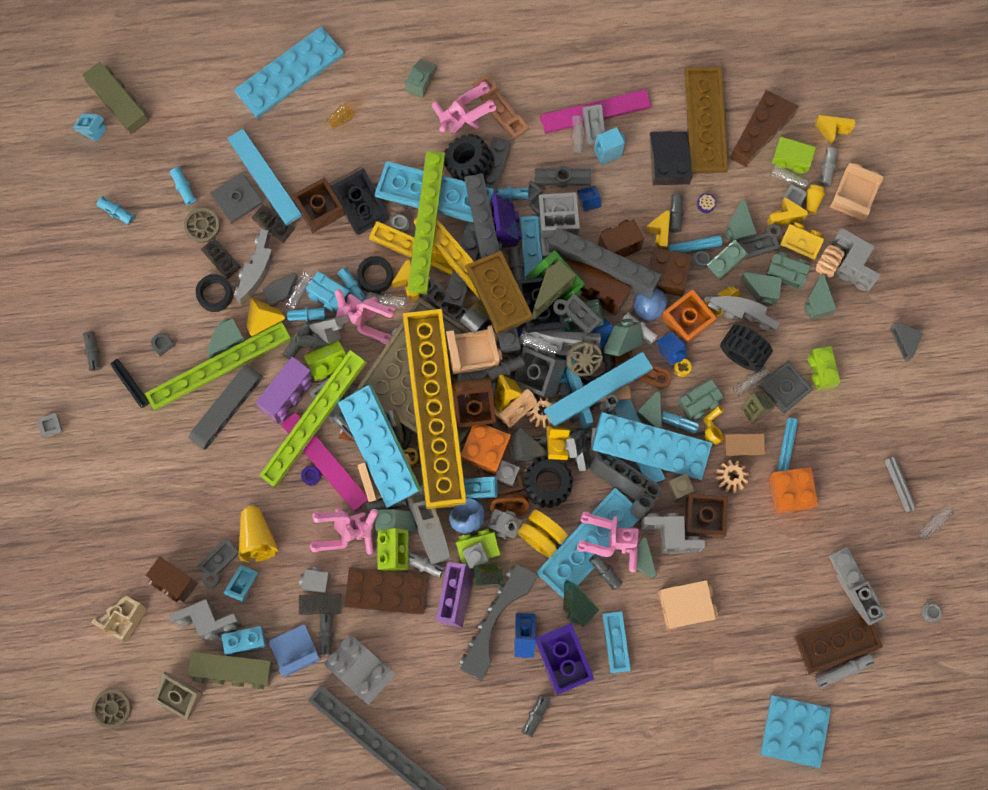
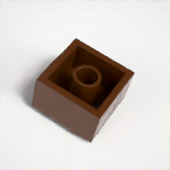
(318, 205)
(623, 239)
(673, 270)
(473, 402)
(706, 515)
(174, 581)

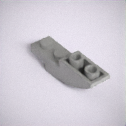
(253, 274)
(740, 307)
(566, 340)
(429, 528)
(856, 587)

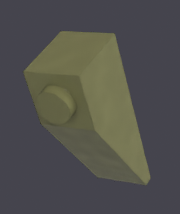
(555, 283)
(757, 406)

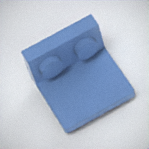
(294, 651)

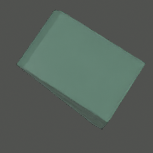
(651, 411)
(644, 560)

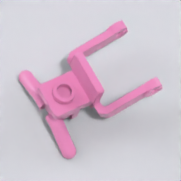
(458, 114)
(361, 311)
(348, 527)
(619, 538)

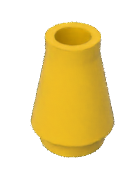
(814, 197)

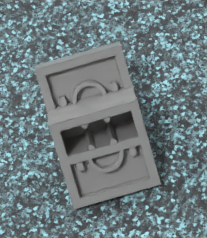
(557, 211)
(853, 266)
(672, 533)
(205, 620)
(359, 669)

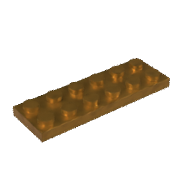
(706, 119)

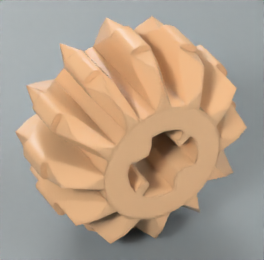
(830, 261)
(534, 412)
(727, 470)

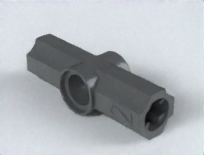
(575, 176)

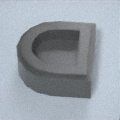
(161, 343)

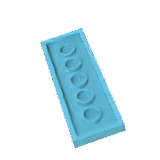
(289, 72)
(404, 185)
(379, 446)
(651, 446)
(573, 564)

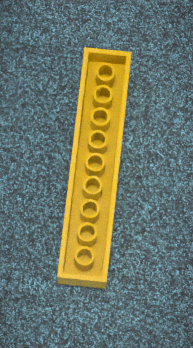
(434, 409)

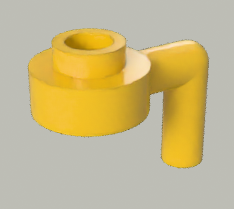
(713, 433)

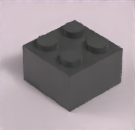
(540, 373)

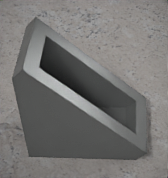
(906, 339)
(525, 448)

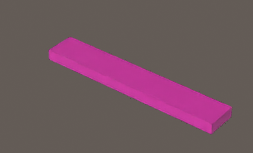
(611, 108)
(330, 468)

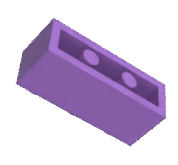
(454, 594)

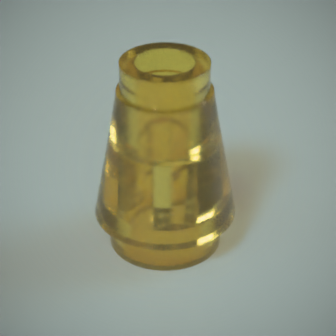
(340, 116)

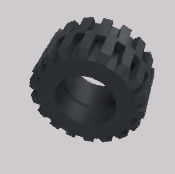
(462, 150)
(746, 347)
(548, 498)

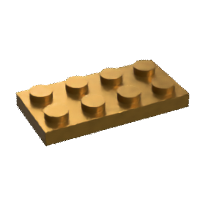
(499, 292)

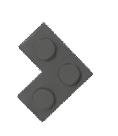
(578, 449)

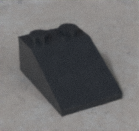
(670, 158)
(359, 200)
(548, 318)

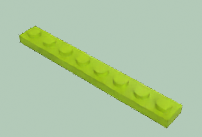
(426, 222)
(218, 366)
(313, 418)

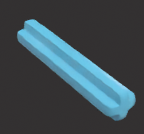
(695, 245)
(787, 445)

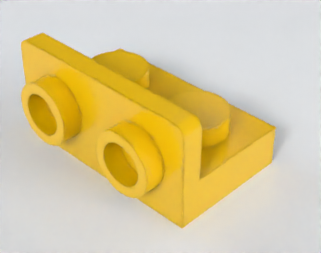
(802, 240)

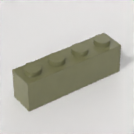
(115, 97)
(229, 669)

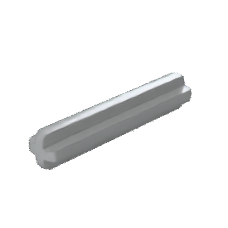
(900, 484)

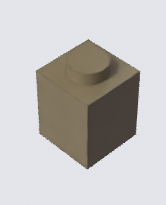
(680, 487)

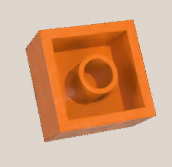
(688, 317)
(485, 448)
(793, 490)

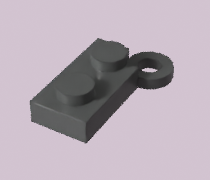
(762, 243)
(579, 313)
(217, 561)

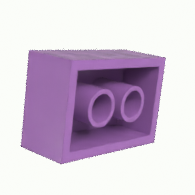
(285, 390)

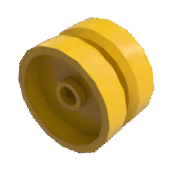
(542, 533)

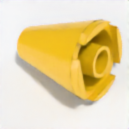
(255, 536)

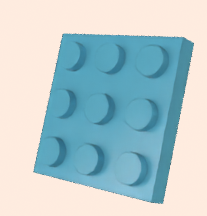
(795, 731)

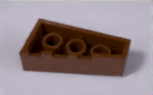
(765, 123)
(601, 286)

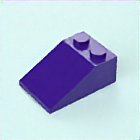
(505, 221)
(564, 659)

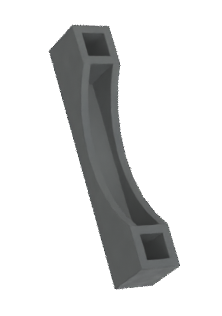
(630, 273)
(517, 586)

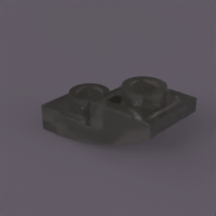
(273, 223)
(220, 258)
(320, 604)

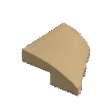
(121, 618)

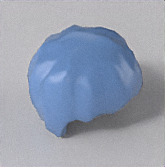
(652, 308)
(467, 517)

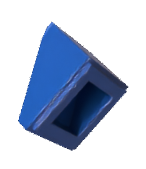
(589, 198)

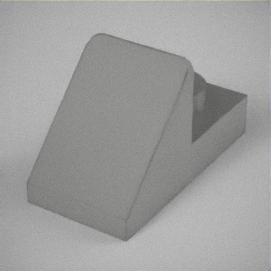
(329, 328)

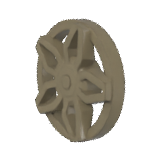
(201, 225)
(584, 358)
(111, 708)

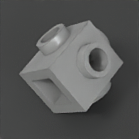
(504, 524)

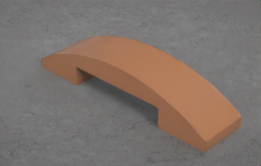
(504, 114)

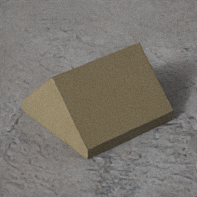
(177, 695)

